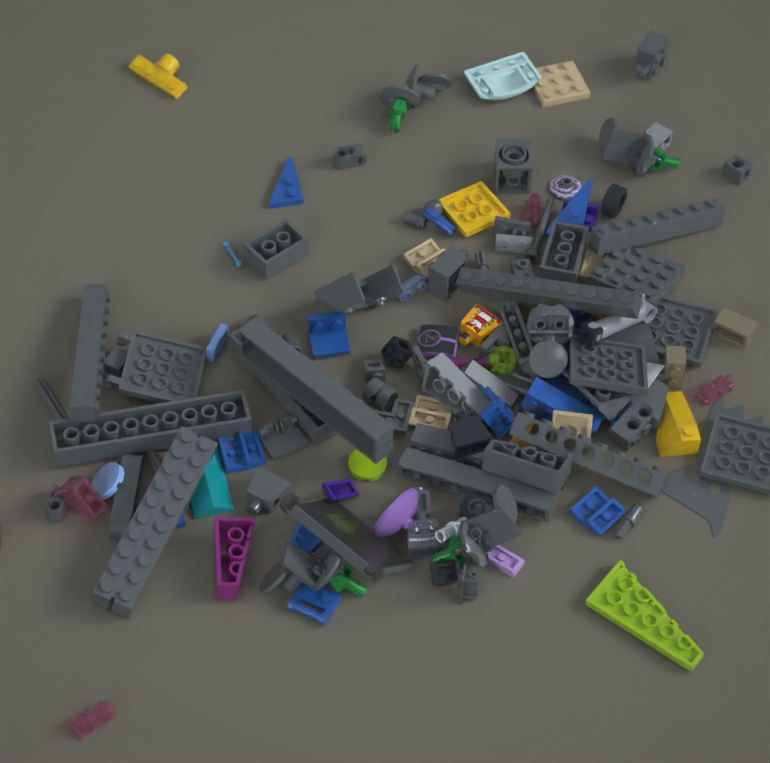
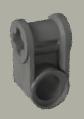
(347, 156)
(56, 505)

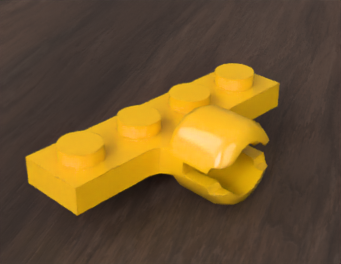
(160, 73)

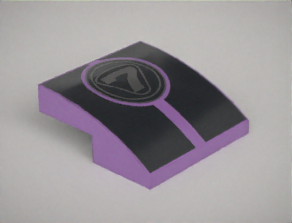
(437, 339)

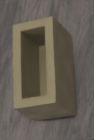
(734, 327)
(674, 366)

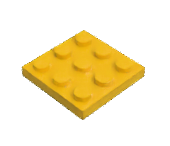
(473, 208)

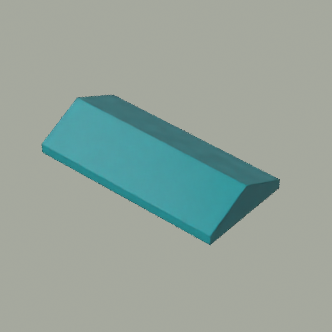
(212, 493)

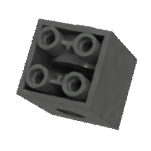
(512, 166)

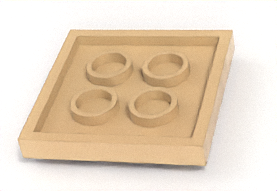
(560, 84)

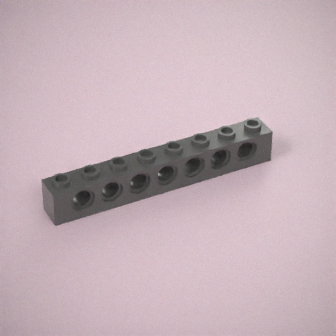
(520, 430)

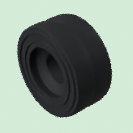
(614, 200)

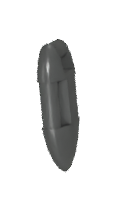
(516, 381)

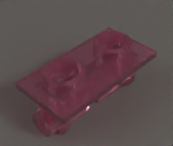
(534, 210)
(721, 385)
(96, 718)

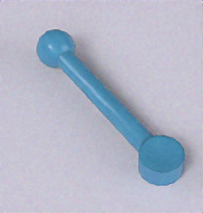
(226, 244)

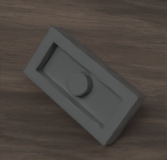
(511, 226)

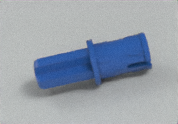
(439, 221)

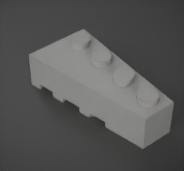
(448, 383)

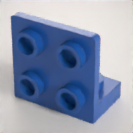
(328, 334)
(495, 415)

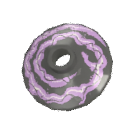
(564, 187)

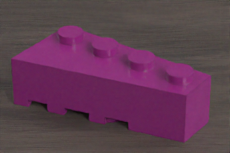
(231, 548)

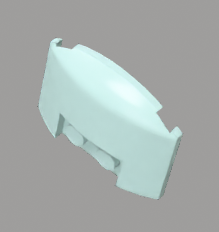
(503, 77)

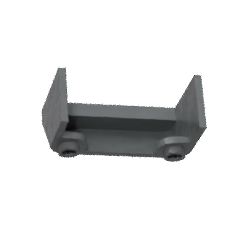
(352, 294)

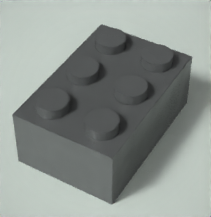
(276, 248)

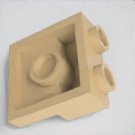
(577, 422)

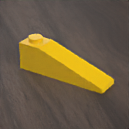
(677, 428)

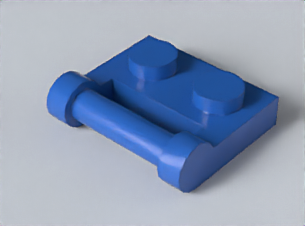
(320, 599)

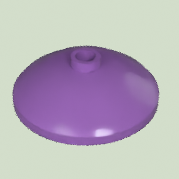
(398, 514)

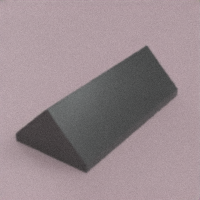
(605, 400)

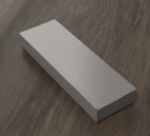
(480, 375)

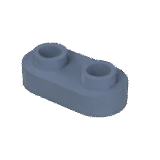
(412, 287)

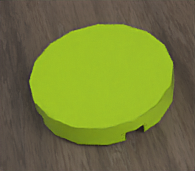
(364, 468)

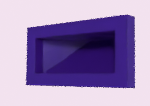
(339, 490)

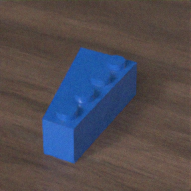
(544, 399)

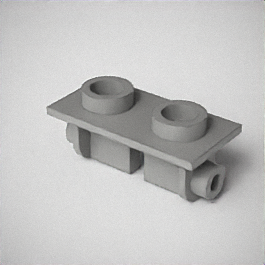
(512, 243)

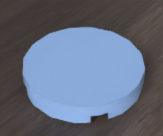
(107, 479)

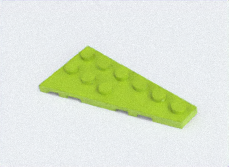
(639, 613)

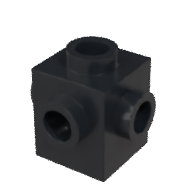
(396, 352)

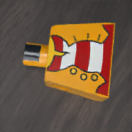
(478, 326)

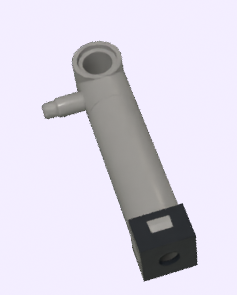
(592, 332)

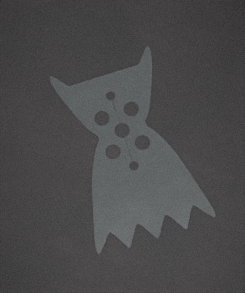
(680, 487)

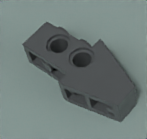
(648, 406)

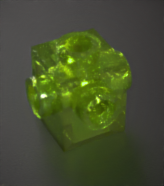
(505, 354)

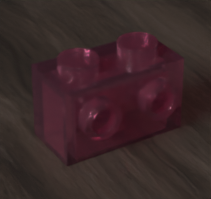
(82, 498)

